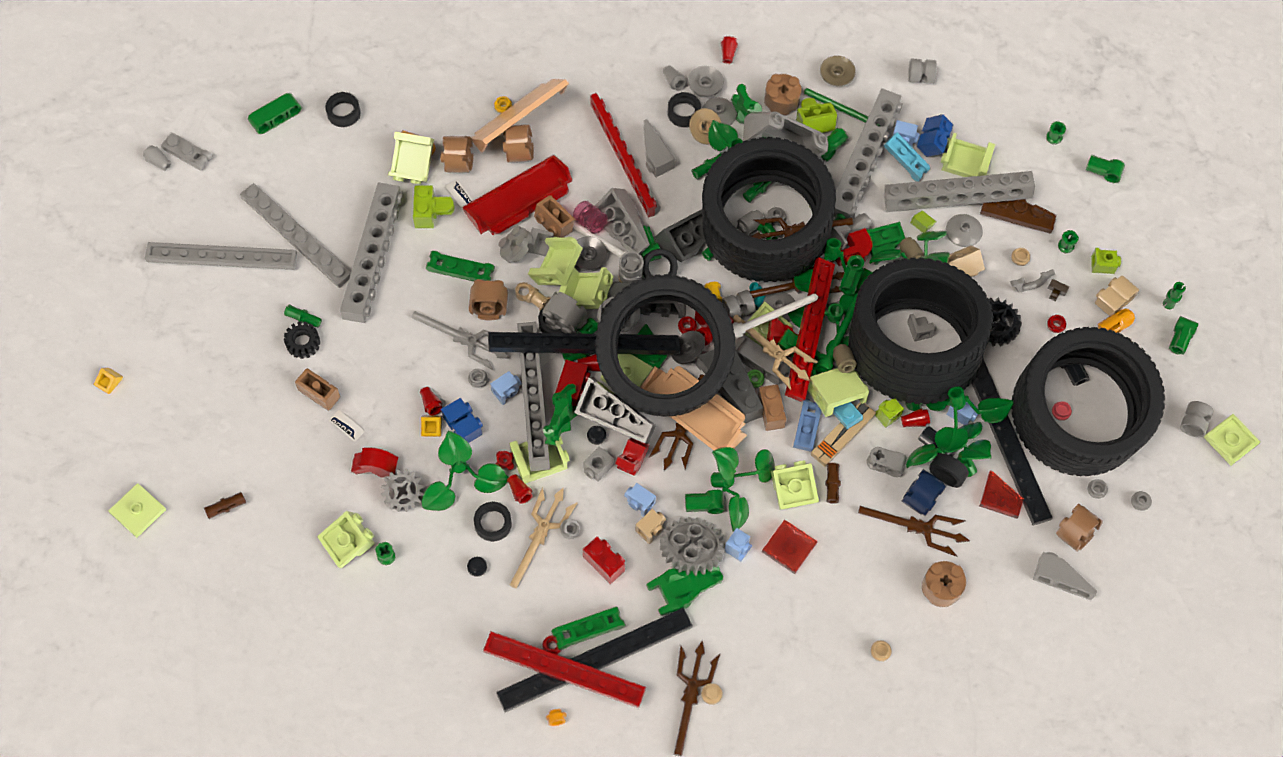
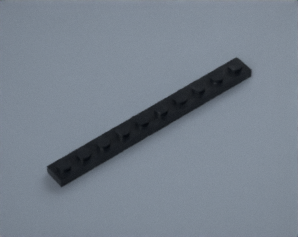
(580, 343)
(1013, 453)
(598, 657)

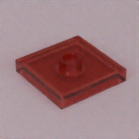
(789, 546)

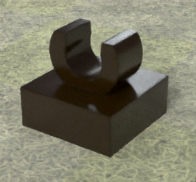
(1057, 288)

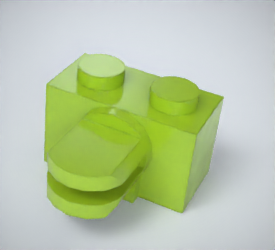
(816, 115)
(427, 206)

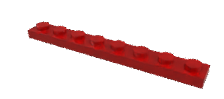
(625, 159)
(810, 327)
(564, 669)

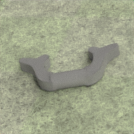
(1021, 287)

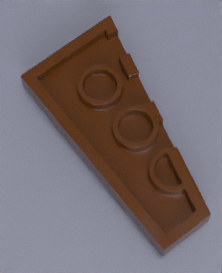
(1021, 213)

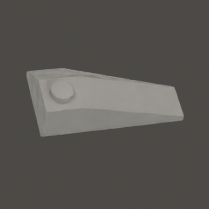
(623, 220)

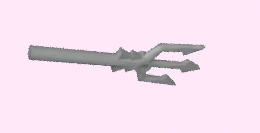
(461, 336)

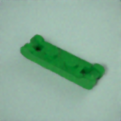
(459, 267)
(588, 627)

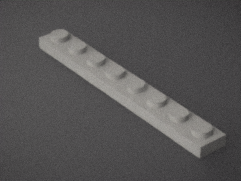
(296, 235)
(221, 255)

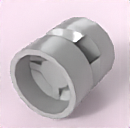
(922, 70)
(630, 267)
(739, 305)
(1197, 419)

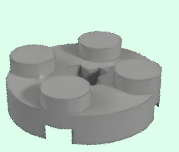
(515, 244)

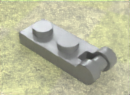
(186, 151)

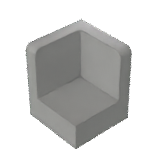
(841, 233)
(538, 243)
(920, 328)

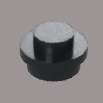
(596, 435)
(477, 566)

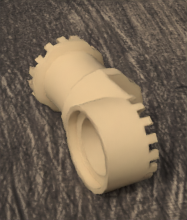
(533, 296)

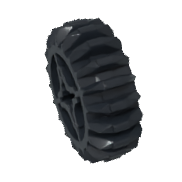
(1000, 331)

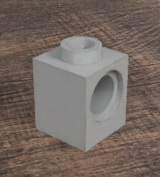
(598, 456)

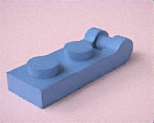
(807, 426)

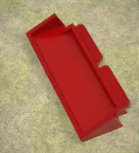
(519, 196)

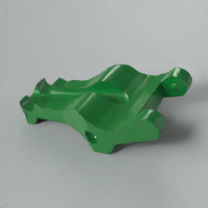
(743, 104)
(562, 415)
(682, 589)

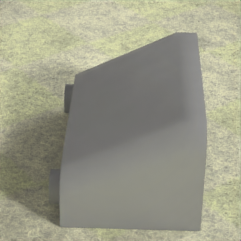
(777, 125)

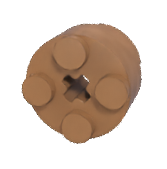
(782, 93)
(518, 143)
(457, 154)
(488, 299)
(1079, 527)
(933, 584)

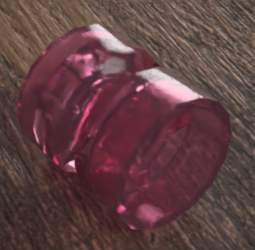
(590, 217)

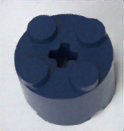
(923, 493)

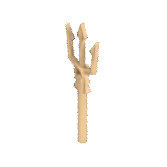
(780, 355)
(540, 532)

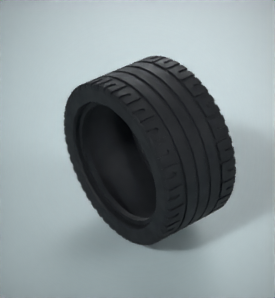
(771, 161)
(926, 287)
(665, 289)
(1121, 361)

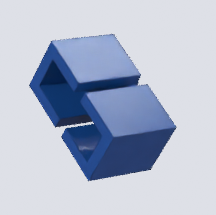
(934, 142)
(459, 418)

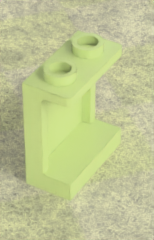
(411, 158)
(966, 158)
(558, 261)
(588, 288)
(835, 389)
(557, 458)

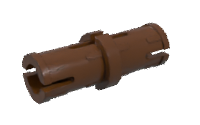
(832, 483)
(224, 505)

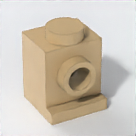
(650, 525)

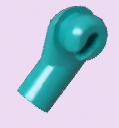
(758, 300)

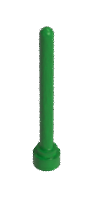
(849, 111)
(826, 363)

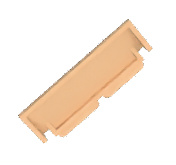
(517, 112)
(713, 423)

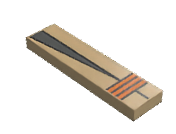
(840, 437)

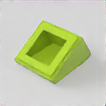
(922, 221)

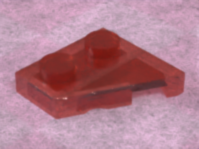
(1000, 497)

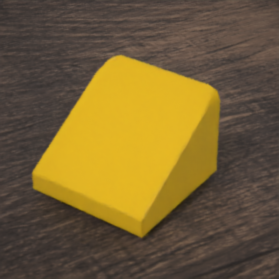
(107, 380)
(431, 425)

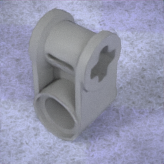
(888, 461)

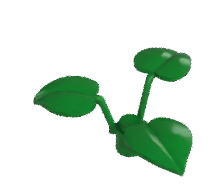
(722, 136)
(831, 253)
(891, 254)
(833, 314)
(954, 439)
(977, 450)
(455, 452)
(727, 462)

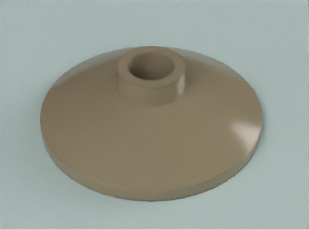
(839, 65)

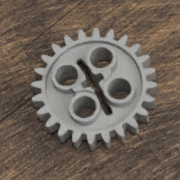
(690, 540)

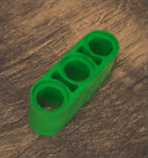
(274, 113)

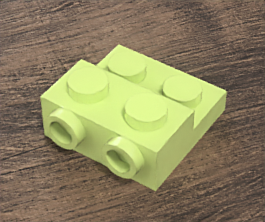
(794, 485)
(346, 538)

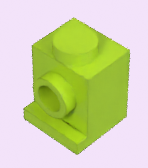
(1105, 261)
(889, 412)

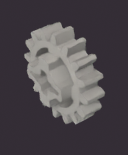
(410, 495)

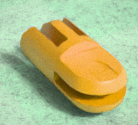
(1118, 321)

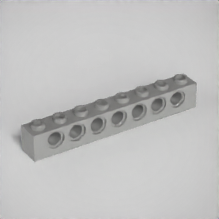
(885, 101)
(959, 191)
(383, 195)
(534, 405)

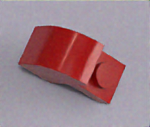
(859, 244)
(632, 456)
(374, 461)

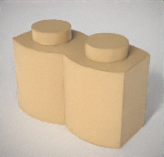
(1116, 296)

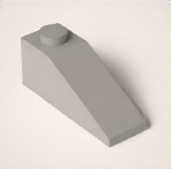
(658, 157)
(1059, 574)

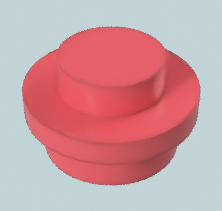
(1061, 410)

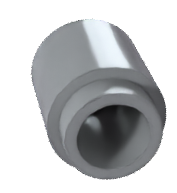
(747, 224)

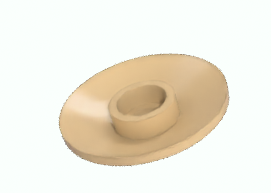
(705, 118)

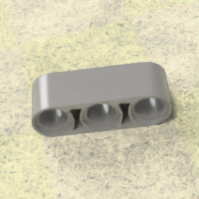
(753, 357)

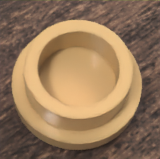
(1020, 256)
(880, 650)
(711, 694)

